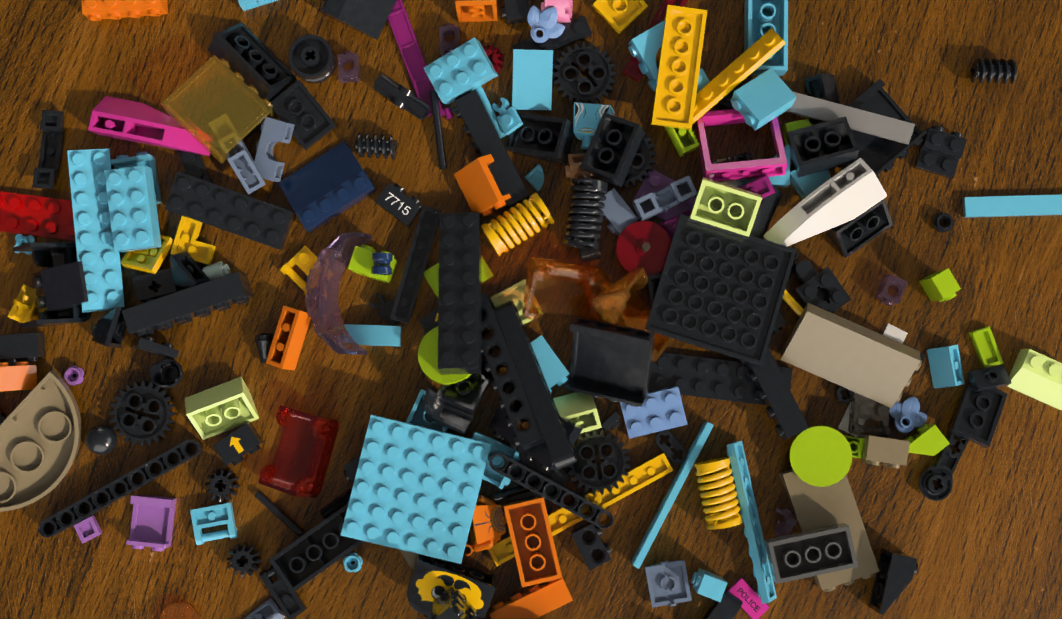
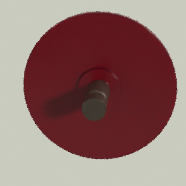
(643, 246)

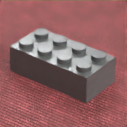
(811, 553)

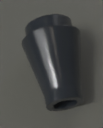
(263, 345)

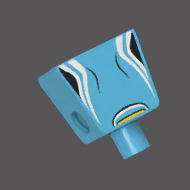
(587, 119)

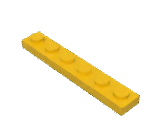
(736, 72)

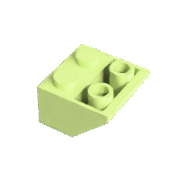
(580, 410)

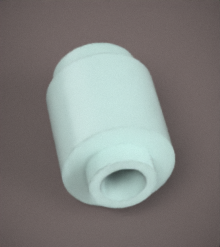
(217, 270)

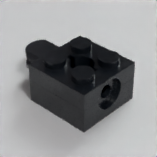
(818, 288)

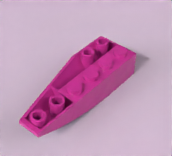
(141, 124)

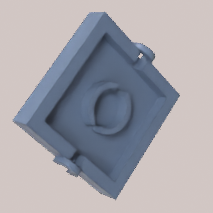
(668, 583)

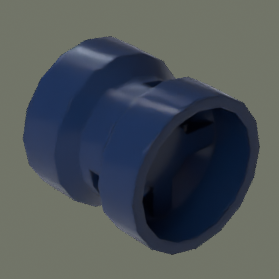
(383, 259)

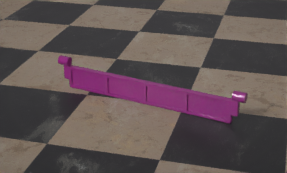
(412, 56)

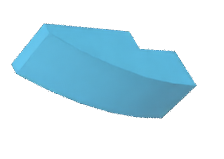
(375, 335)

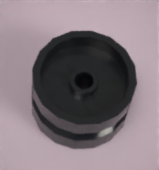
(301, 60)

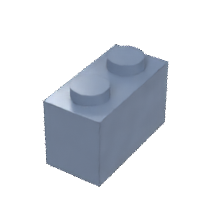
(617, 212)

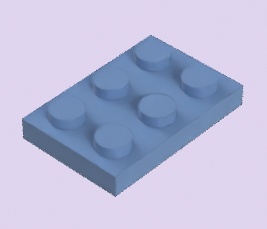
(659, 412)

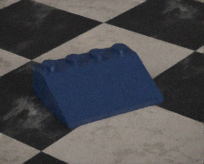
(327, 187)

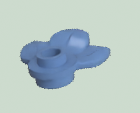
(546, 22)
(909, 412)

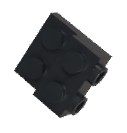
(940, 152)

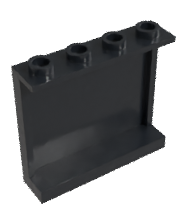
(875, 150)
(610, 361)

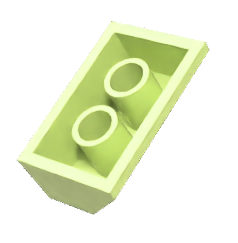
(1038, 377)
(221, 408)

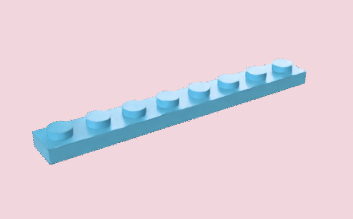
(750, 516)

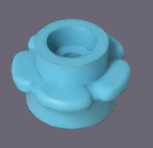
(352, 557)

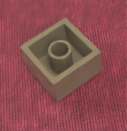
(885, 450)

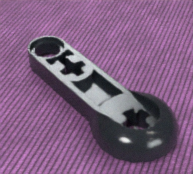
(942, 470)

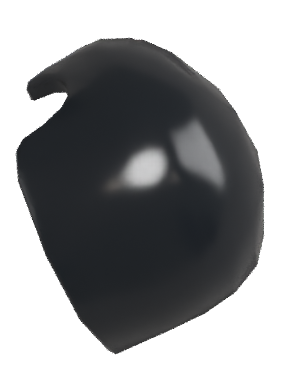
(166, 373)
(101, 439)

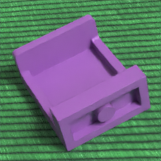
(151, 522)

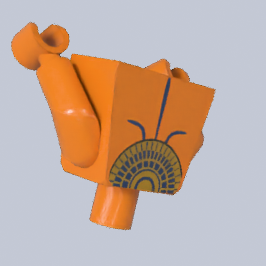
(486, 525)

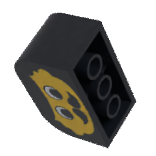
(435, 576)

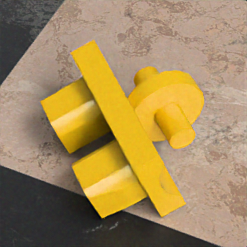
(24, 305)

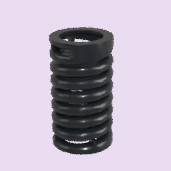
(574, 221)

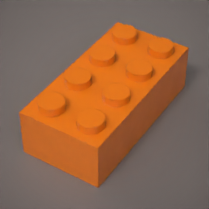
(532, 541)

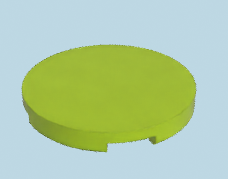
(429, 360)
(820, 456)

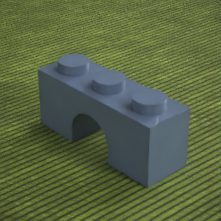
(272, 133)
(664, 199)

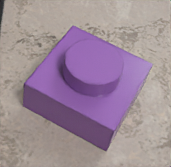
(88, 529)

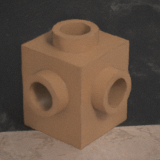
(574, 170)

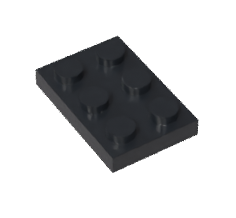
(300, 108)
(978, 414)

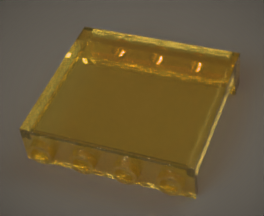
(217, 107)

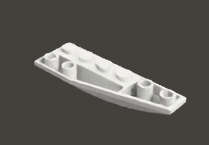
(830, 205)

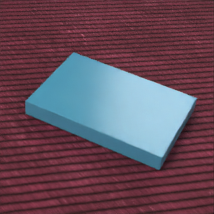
(532, 79)

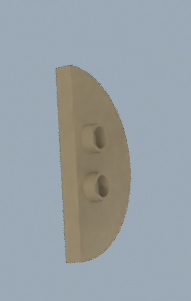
(38, 443)

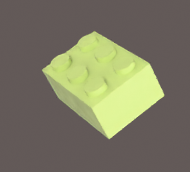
(726, 206)

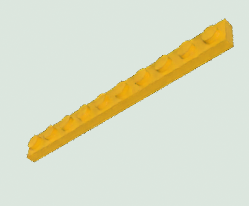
(563, 519)

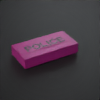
(751, 601)

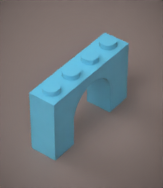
(645, 49)

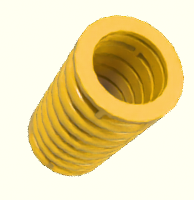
(516, 220)
(726, 491)

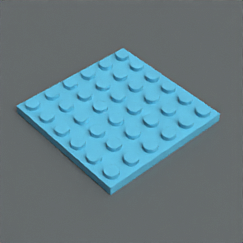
(415, 489)

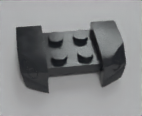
(456, 402)

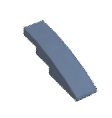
(245, 167)

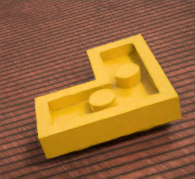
(187, 241)
(149, 259)

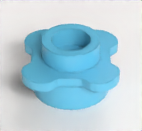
(20, 239)

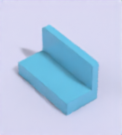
(945, 366)

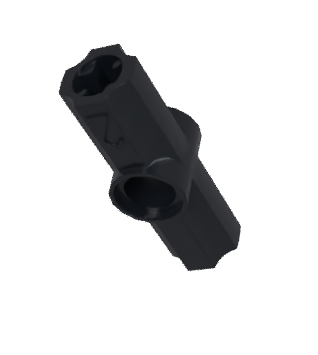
(402, 97)

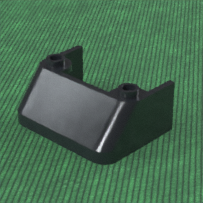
(51, 256)

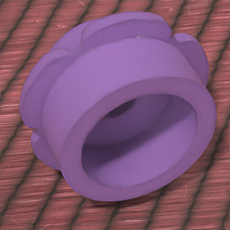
(69, 375)

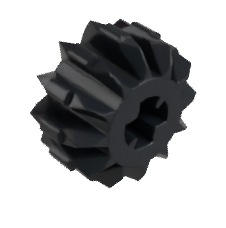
(217, 490)
(248, 567)

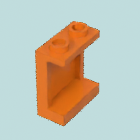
(480, 187)

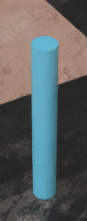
(490, 111)

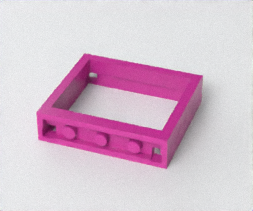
(740, 169)

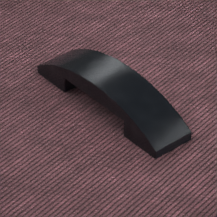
(51, 150)

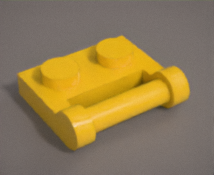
(305, 260)

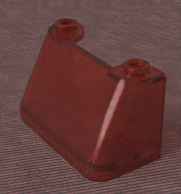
(301, 453)

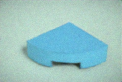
(536, 178)

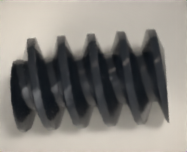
(993, 69)
(376, 146)

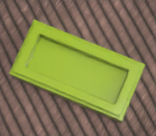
(986, 347)

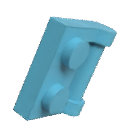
(213, 516)

